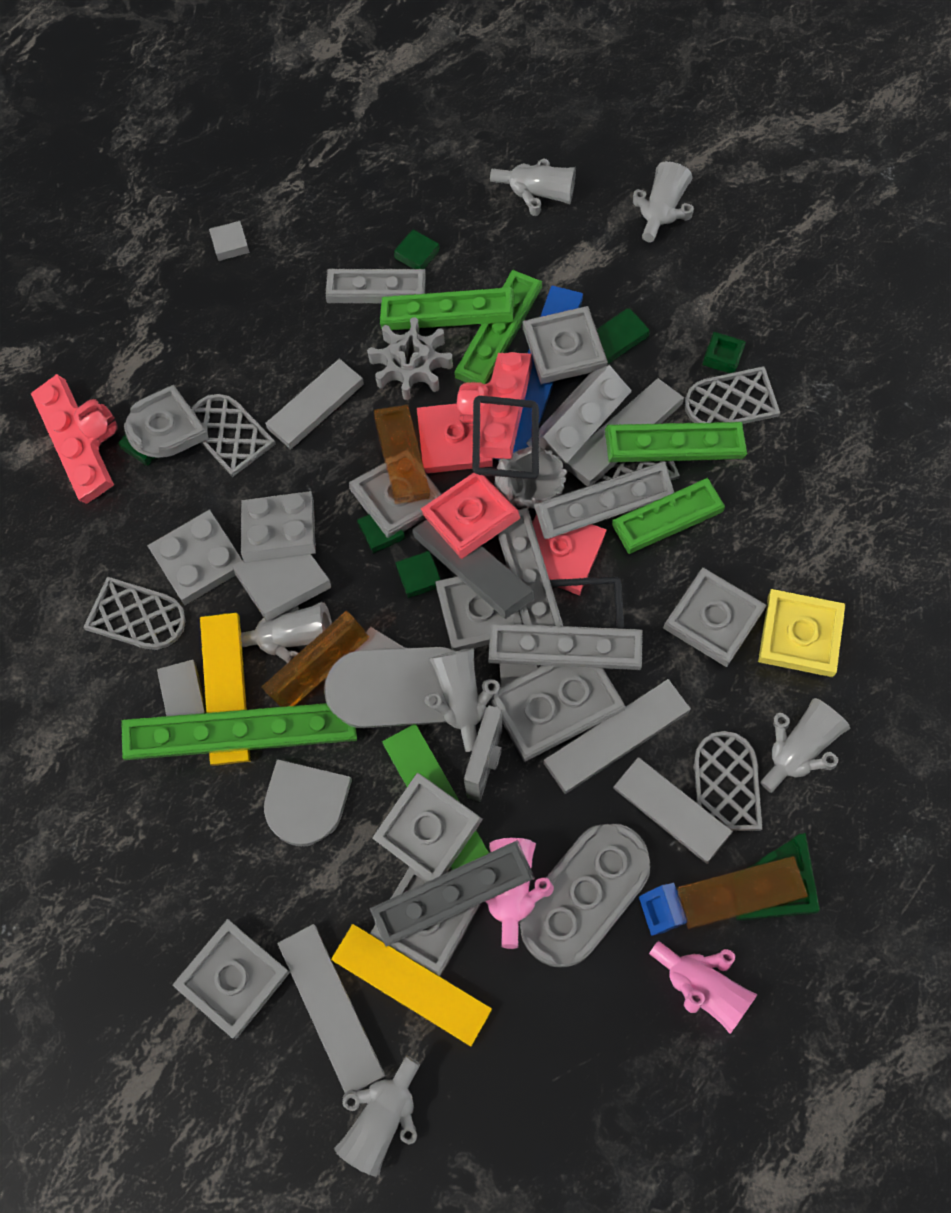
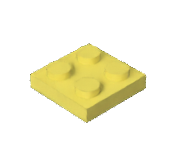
(802, 633)

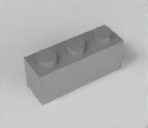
(582, 413)

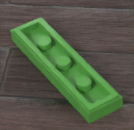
(448, 308)
(496, 338)
(675, 442)
(413, 756)

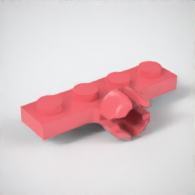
(498, 422)
(77, 436)

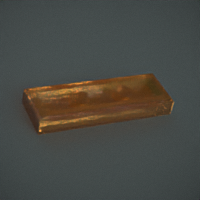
(401, 454)
(315, 661)
(741, 892)

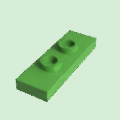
(668, 515)

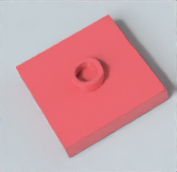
(446, 440)
(470, 514)
(570, 553)

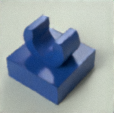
(662, 909)

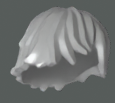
(527, 492)

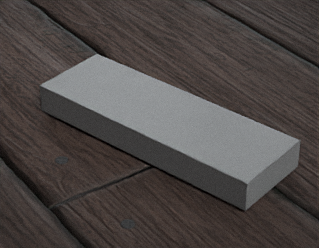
(372, 284)
(314, 403)
(673, 810)

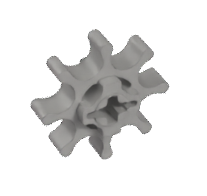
(421, 364)

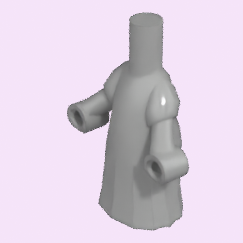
(539, 181)
(668, 187)
(288, 630)
(458, 683)
(811, 735)
(373, 1130)

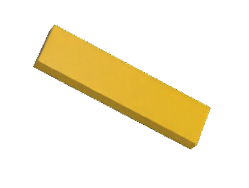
(223, 674)
(412, 985)

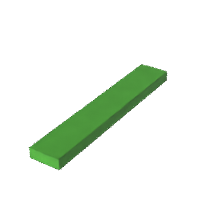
(232, 731)

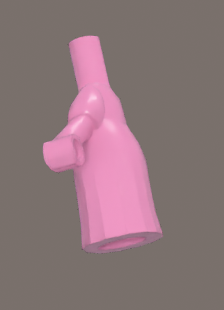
(517, 902)
(706, 986)

